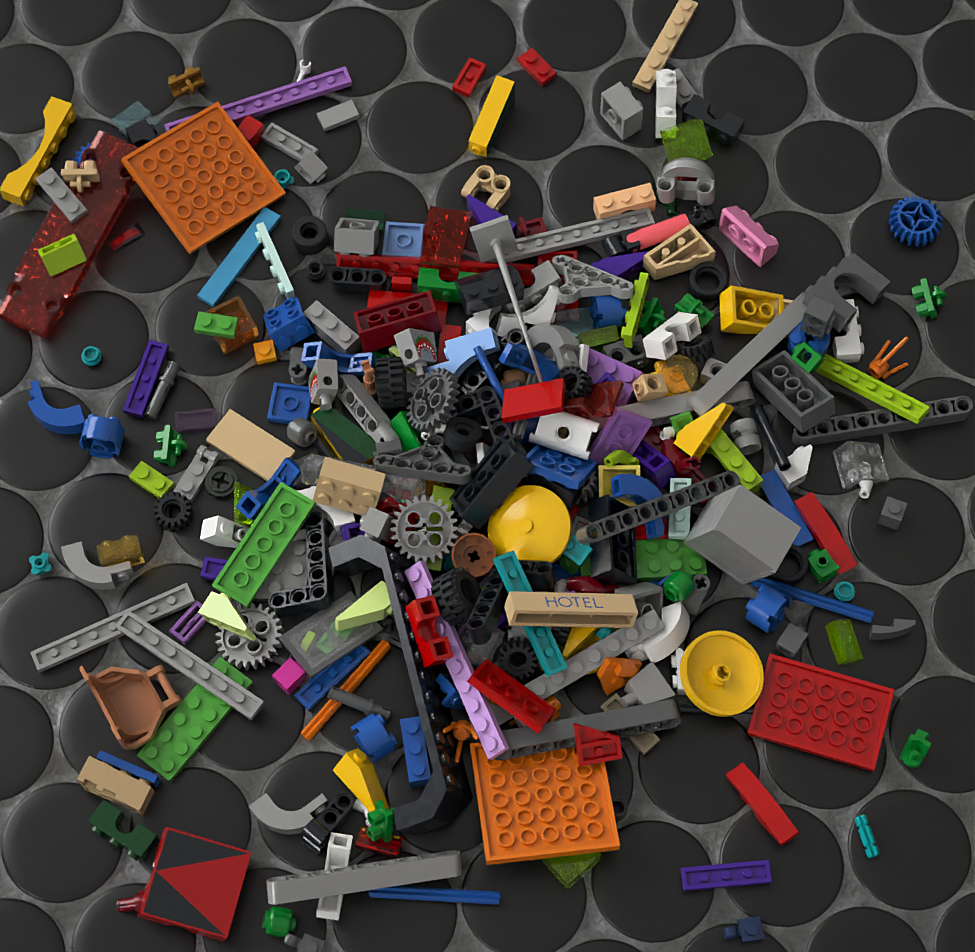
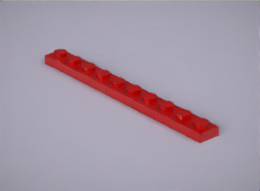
(409, 266)

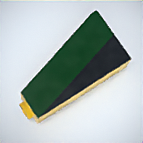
(492, 116)
(344, 437)

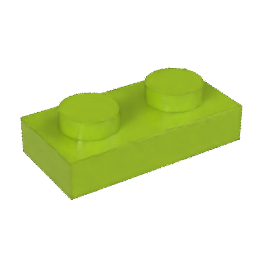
(151, 480)

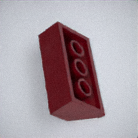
(381, 322)

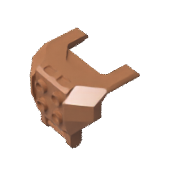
(132, 702)

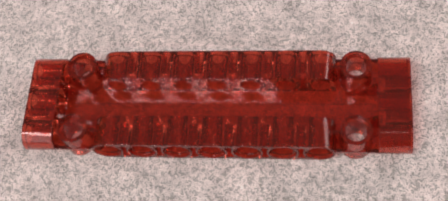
(104, 203)

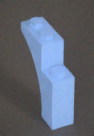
(461, 351)

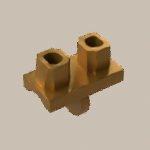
(186, 82)

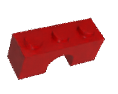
(423, 617)

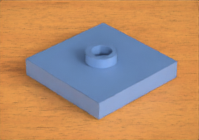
(403, 239)

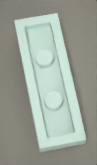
(680, 520)

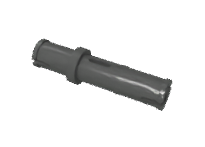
(166, 382)
(358, 703)

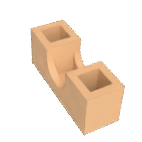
(623, 200)

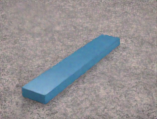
(237, 259)

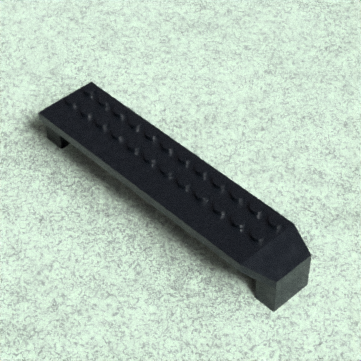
(448, 786)

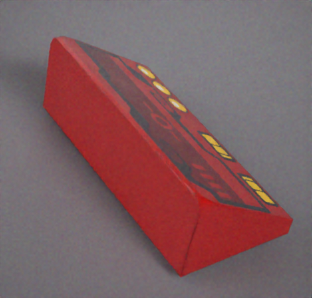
(380, 846)

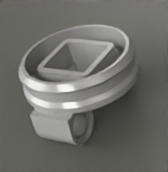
(670, 187)

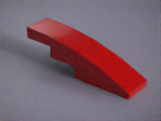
(825, 531)
(762, 804)

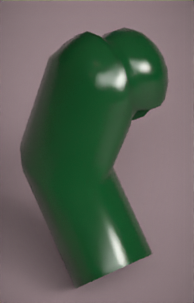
(670, 207)

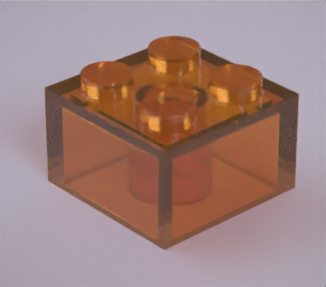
(246, 327)

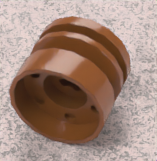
(468, 545)

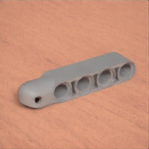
(365, 409)

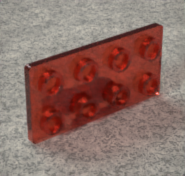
(445, 237)
(600, 402)

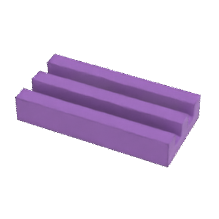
(179, 636)

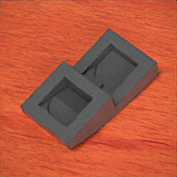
(898, 628)

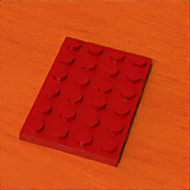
(821, 712)

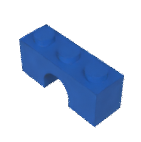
(415, 752)

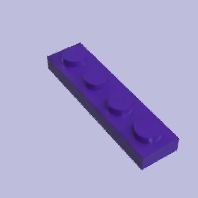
(146, 378)
(725, 875)

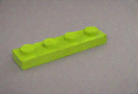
(636, 303)

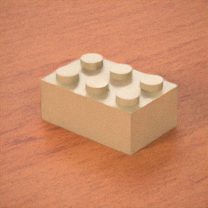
(348, 486)

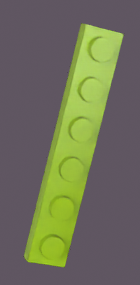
(873, 389)

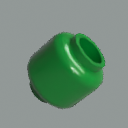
(679, 586)
(278, 921)

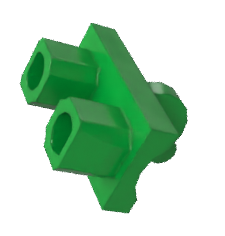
(924, 291)
(693, 306)
(652, 317)
(172, 446)
(915, 749)
(382, 823)

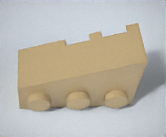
(678, 254)
(115, 785)

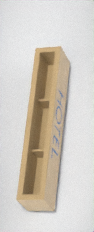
(570, 609)

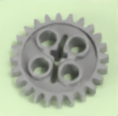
(423, 510)
(242, 653)

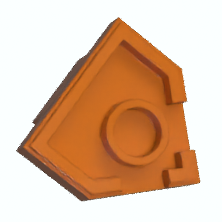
(617, 672)

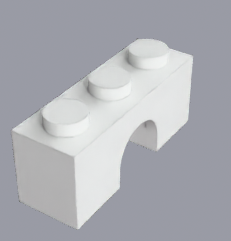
(662, 341)
(848, 347)

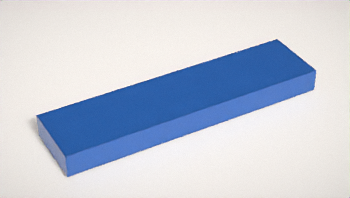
(780, 500)
(321, 683)

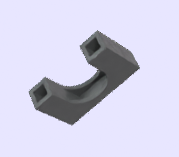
(852, 273)

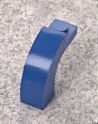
(519, 357)
(345, 362)
(56, 420)
(639, 491)
(255, 500)

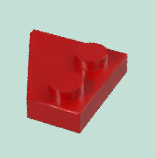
(595, 745)

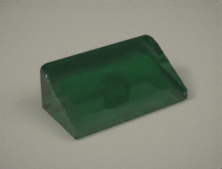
(366, 215)

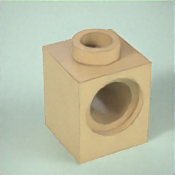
(649, 387)

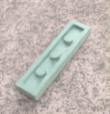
(271, 254)

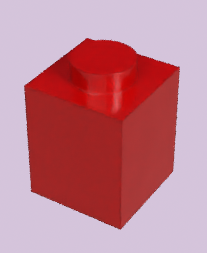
(251, 130)

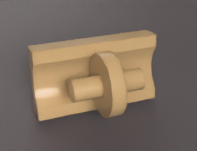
(80, 177)

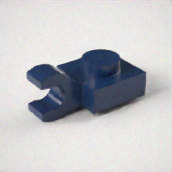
(748, 930)

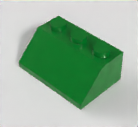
(409, 436)

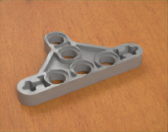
(591, 281)

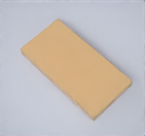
(249, 445)

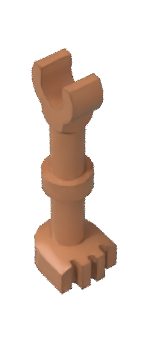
(369, 378)

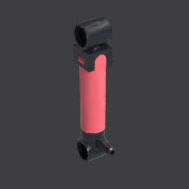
(633, 241)

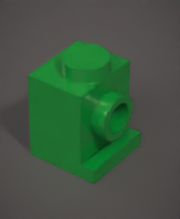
(799, 356)
(819, 571)

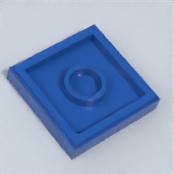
(289, 403)

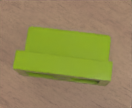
(62, 255)

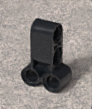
(318, 832)

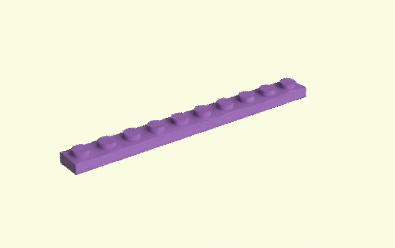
(283, 96)

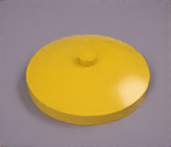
(531, 524)
(721, 673)

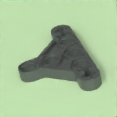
(415, 460)

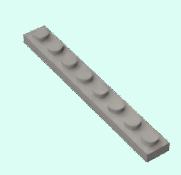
(580, 234)
(105, 630)
(189, 665)

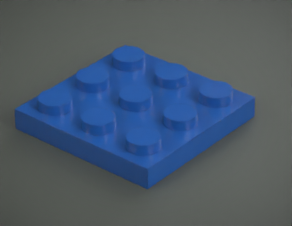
(560, 466)

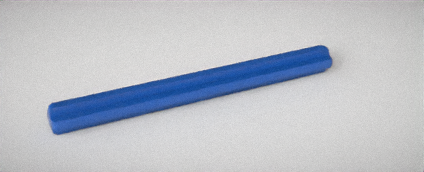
(818, 600)
(437, 894)

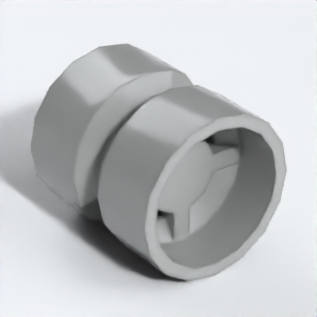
(745, 436)

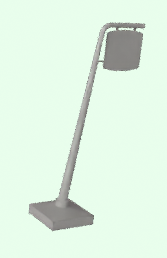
(495, 240)

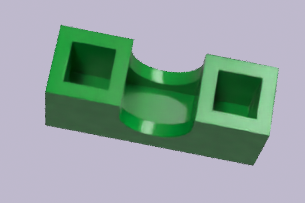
(446, 291)

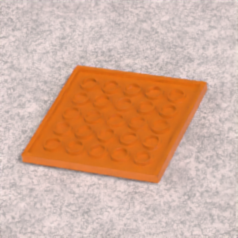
(203, 177)
(542, 806)

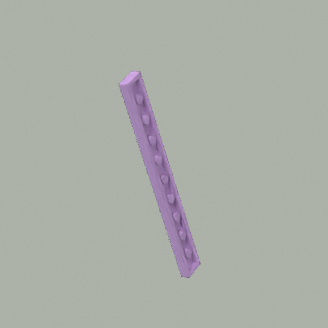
(461, 670)

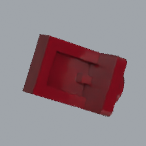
(531, 227)

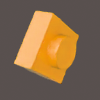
(265, 352)

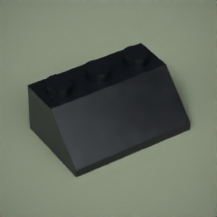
(488, 290)

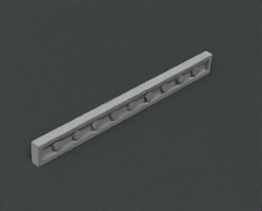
(589, 660)

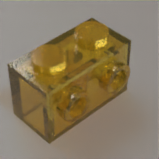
(120, 551)

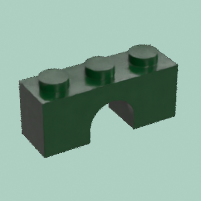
(138, 842)

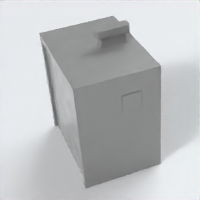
(742, 535)

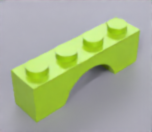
(734, 460)

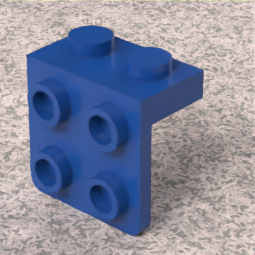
(287, 324)

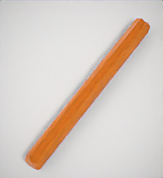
(349, 686)

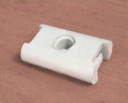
(575, 444)

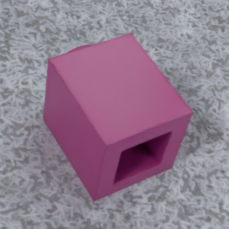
(289, 676)

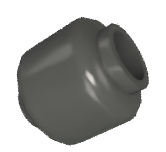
(301, 432)

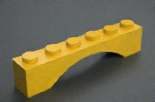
(20, 183)

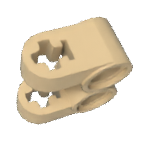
(489, 185)

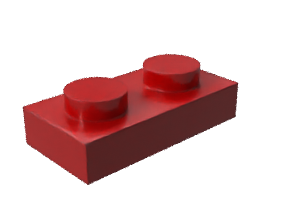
(537, 67)
(469, 77)

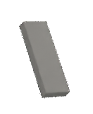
(287, 142)

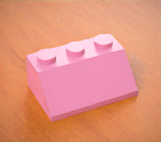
(747, 235)

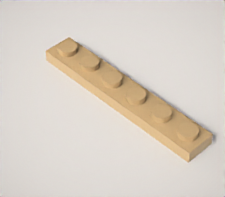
(665, 44)

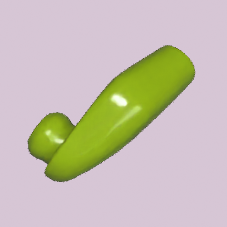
(621, 457)

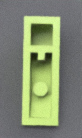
(371, 607)
(222, 613)

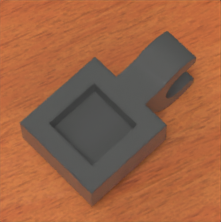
(306, 944)

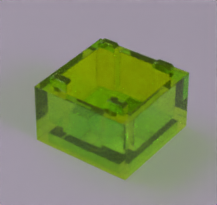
(686, 140)
(571, 868)

